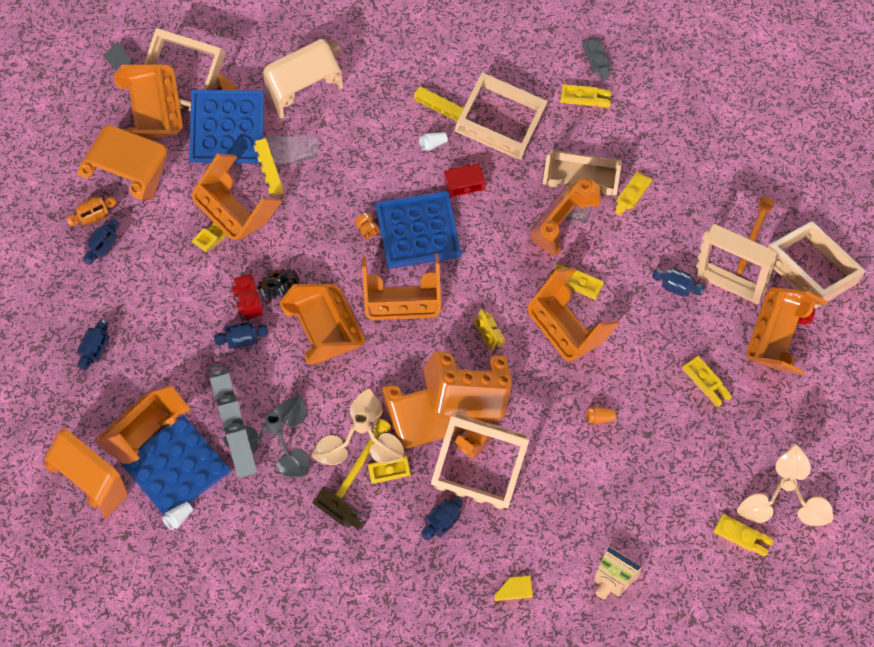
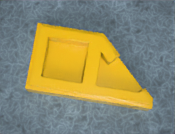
(515, 589)

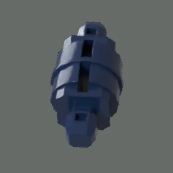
(97, 238)
(678, 282)
(241, 334)
(93, 345)
(442, 518)

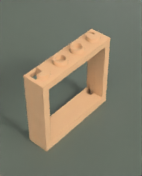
(156, 46)
(493, 138)
(740, 247)
(800, 279)
(488, 430)

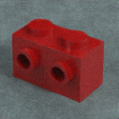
(248, 297)

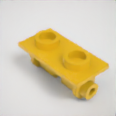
(485, 324)

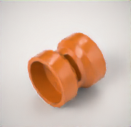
(365, 224)

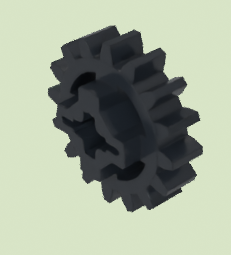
(278, 283)

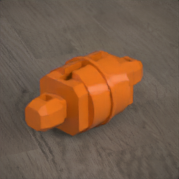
(88, 205)

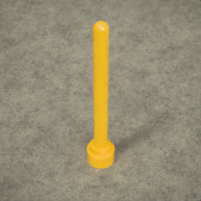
(379, 428)

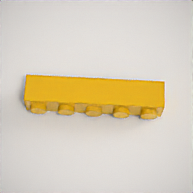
(438, 103)
(268, 167)

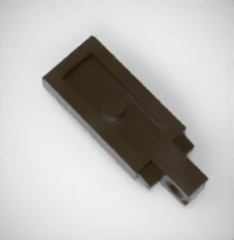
(338, 509)

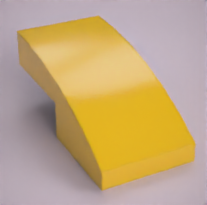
(209, 238)

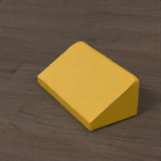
(387, 471)

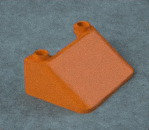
(152, 99)
(127, 157)
(325, 320)
(413, 417)

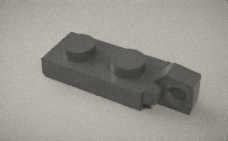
(597, 57)

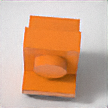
(472, 443)

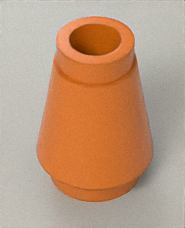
(599, 415)

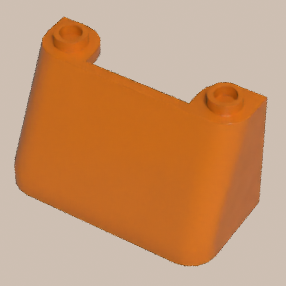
(578, 193)

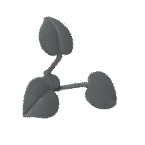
(292, 413)

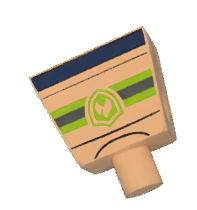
(615, 573)

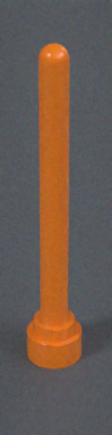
(765, 205)

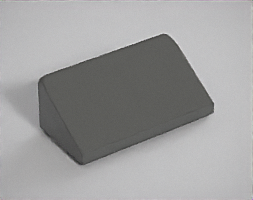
(117, 56)

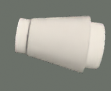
(432, 140)
(177, 515)

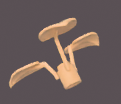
(363, 410)
(790, 467)

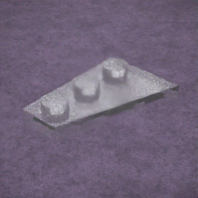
(292, 149)

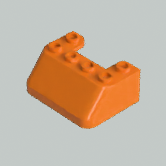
(467, 392)

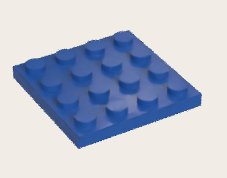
(225, 124)
(418, 229)
(176, 466)

